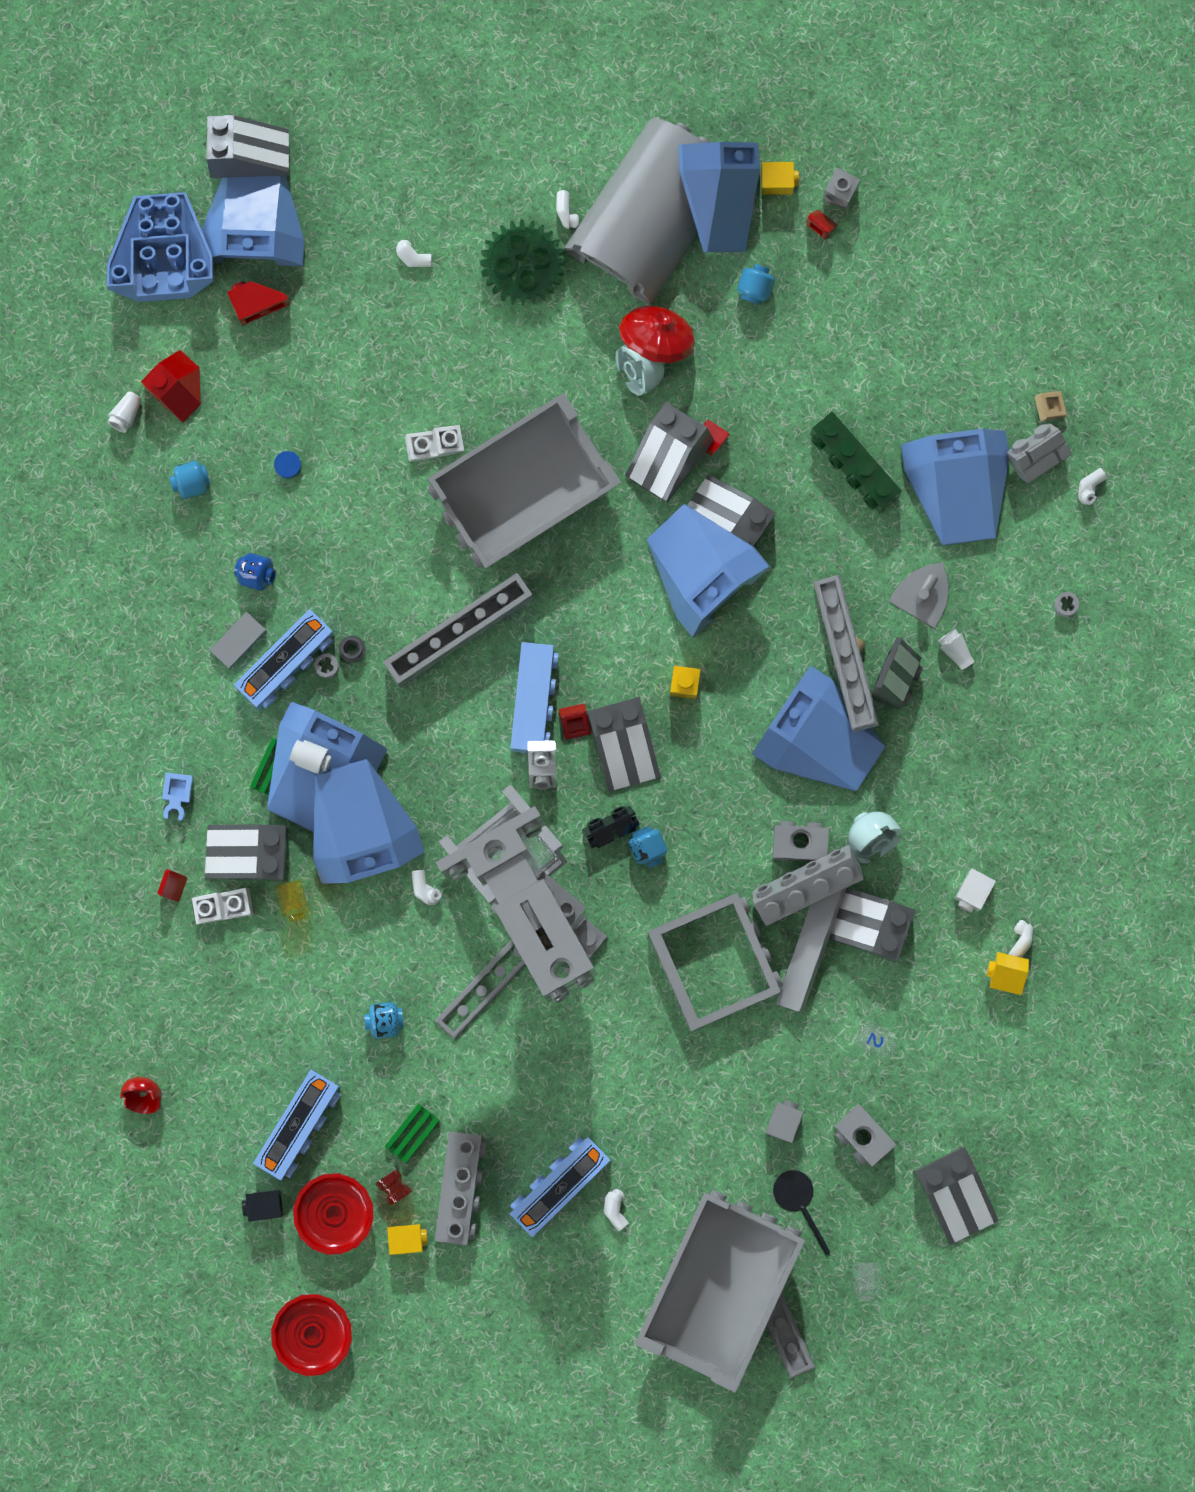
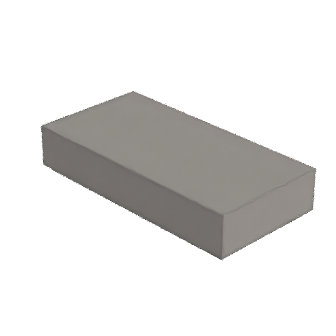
(238, 640)

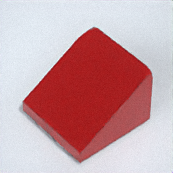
(821, 224)
(718, 434)
(574, 721)
(172, 885)

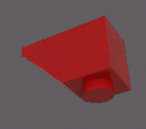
(255, 301)

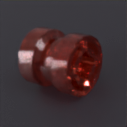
(393, 1187)

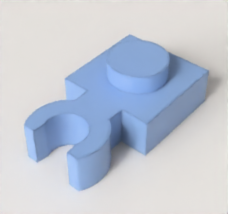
(177, 790)

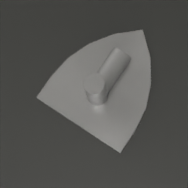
(923, 593)

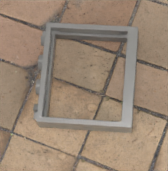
(752, 933)

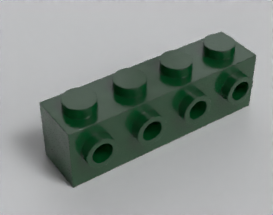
(855, 462)

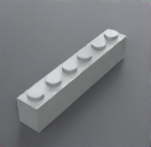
(458, 630)

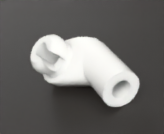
(562, 208)
(410, 257)
(1088, 485)
(424, 891)
(1025, 940)
(612, 1209)

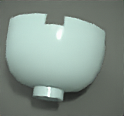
(643, 373)
(872, 834)

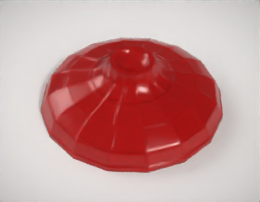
(657, 334)
(333, 1213)
(311, 1334)

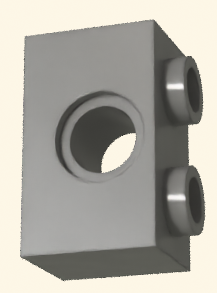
(785, 849)
(879, 1141)

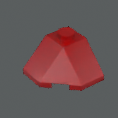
(175, 385)

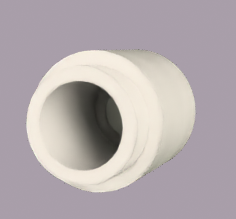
(310, 756)

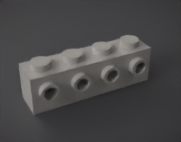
(807, 885)
(459, 1187)

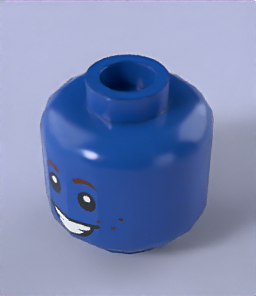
(255, 571)

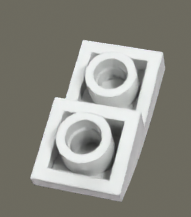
(434, 443)
(542, 764)
(222, 906)

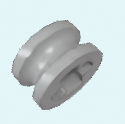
(1075, 604)
(334, 663)

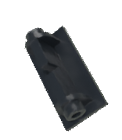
(619, 820)

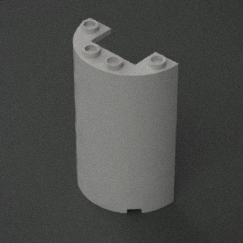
(642, 214)
(521, 482)
(721, 1289)

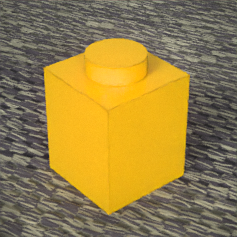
(778, 178)
(685, 682)
(1008, 973)
(406, 1239)

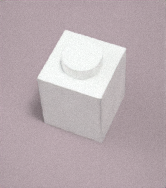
(974, 891)

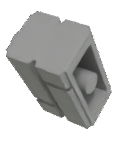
(1038, 452)

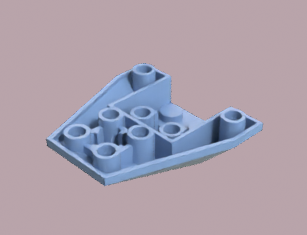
(721, 191)
(254, 221)
(160, 251)
(959, 481)
(701, 565)
(816, 737)
(294, 787)
(359, 825)

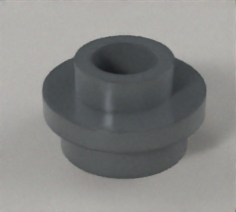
(345, 643)

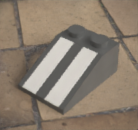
(246, 148)
(668, 452)
(732, 510)
(897, 674)
(624, 744)
(247, 852)
(872, 924)
(956, 1195)

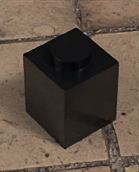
(262, 1205)

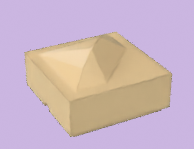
(1050, 406)

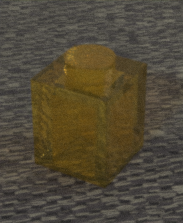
(292, 900)

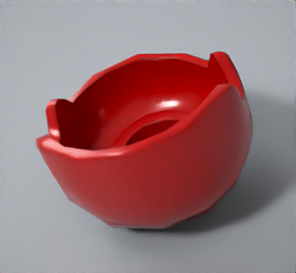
(134, 1102)

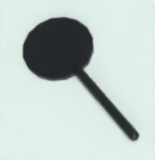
(794, 1192)

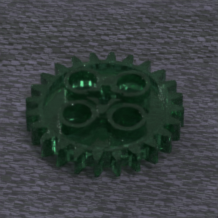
(502, 252)

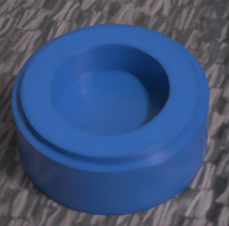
(287, 464)

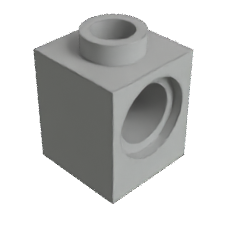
(841, 189)
(784, 1121)

